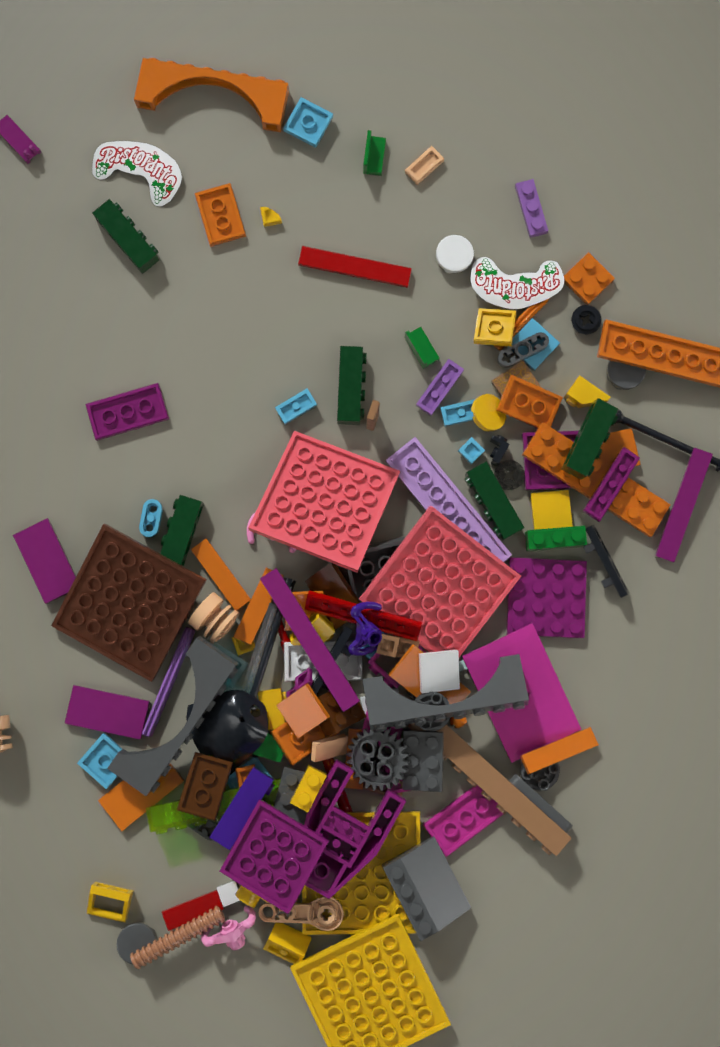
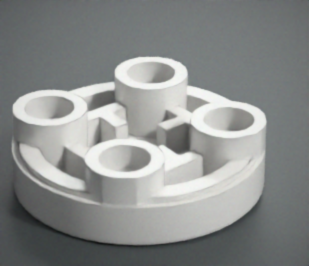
(454, 254)

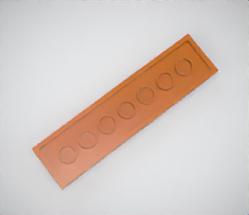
(660, 353)
(633, 502)

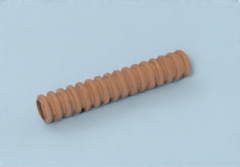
(177, 937)

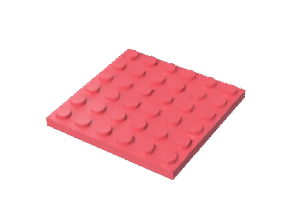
(324, 501)
(443, 581)

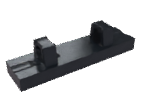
(598, 545)
(338, 647)

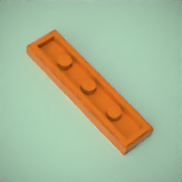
(221, 574)
(254, 613)
(559, 750)

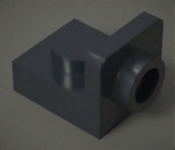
(498, 453)

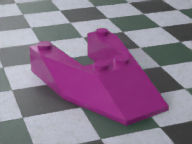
(350, 840)

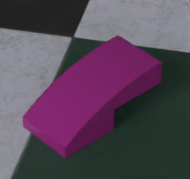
(301, 680)

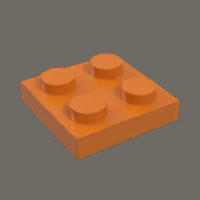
(588, 278)

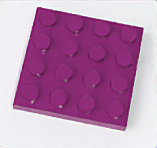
(548, 596)
(274, 856)

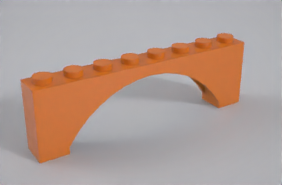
(161, 79)

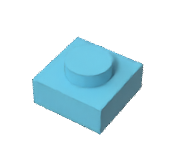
(471, 450)

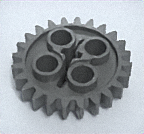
(395, 761)

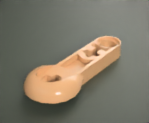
(309, 913)

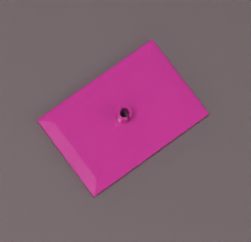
(548, 712)

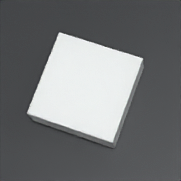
(227, 893)

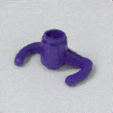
(366, 631)

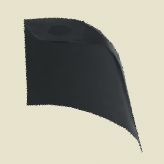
(224, 734)

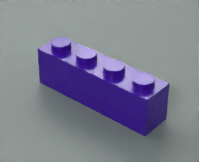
(241, 807)

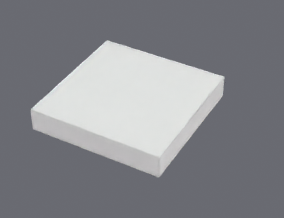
(439, 671)

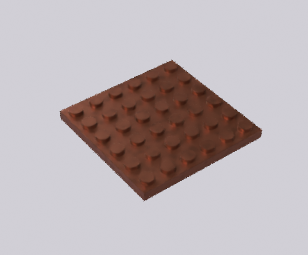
(128, 602)

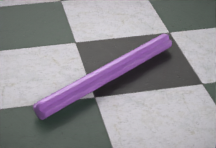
(168, 682)

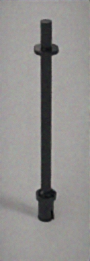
(661, 437)
(267, 650)

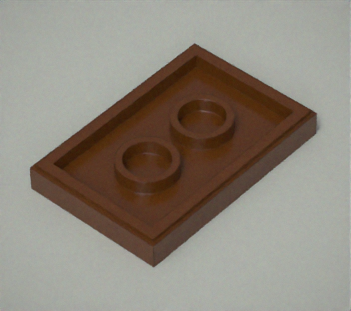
(332, 584)
(205, 786)

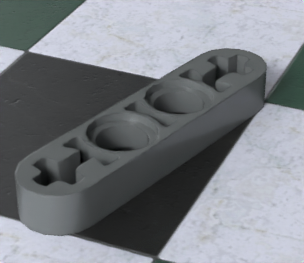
(543, 805)

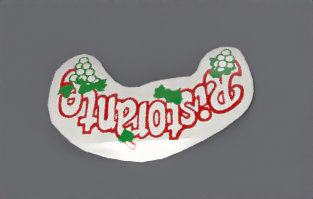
(140, 159)
(518, 289)

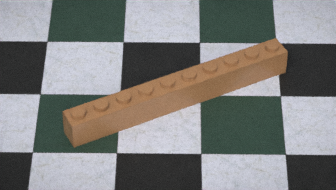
(503, 792)

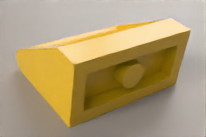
(111, 892)

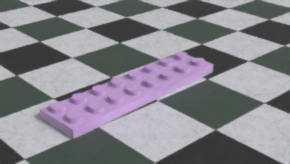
(435, 489)

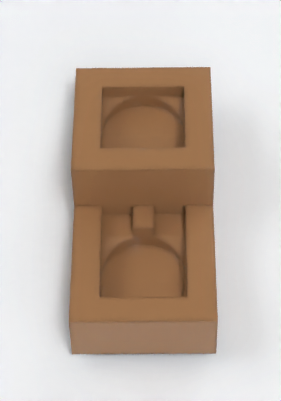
(395, 645)

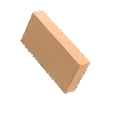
(424, 165)
(329, 747)

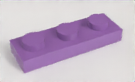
(531, 208)
(439, 387)

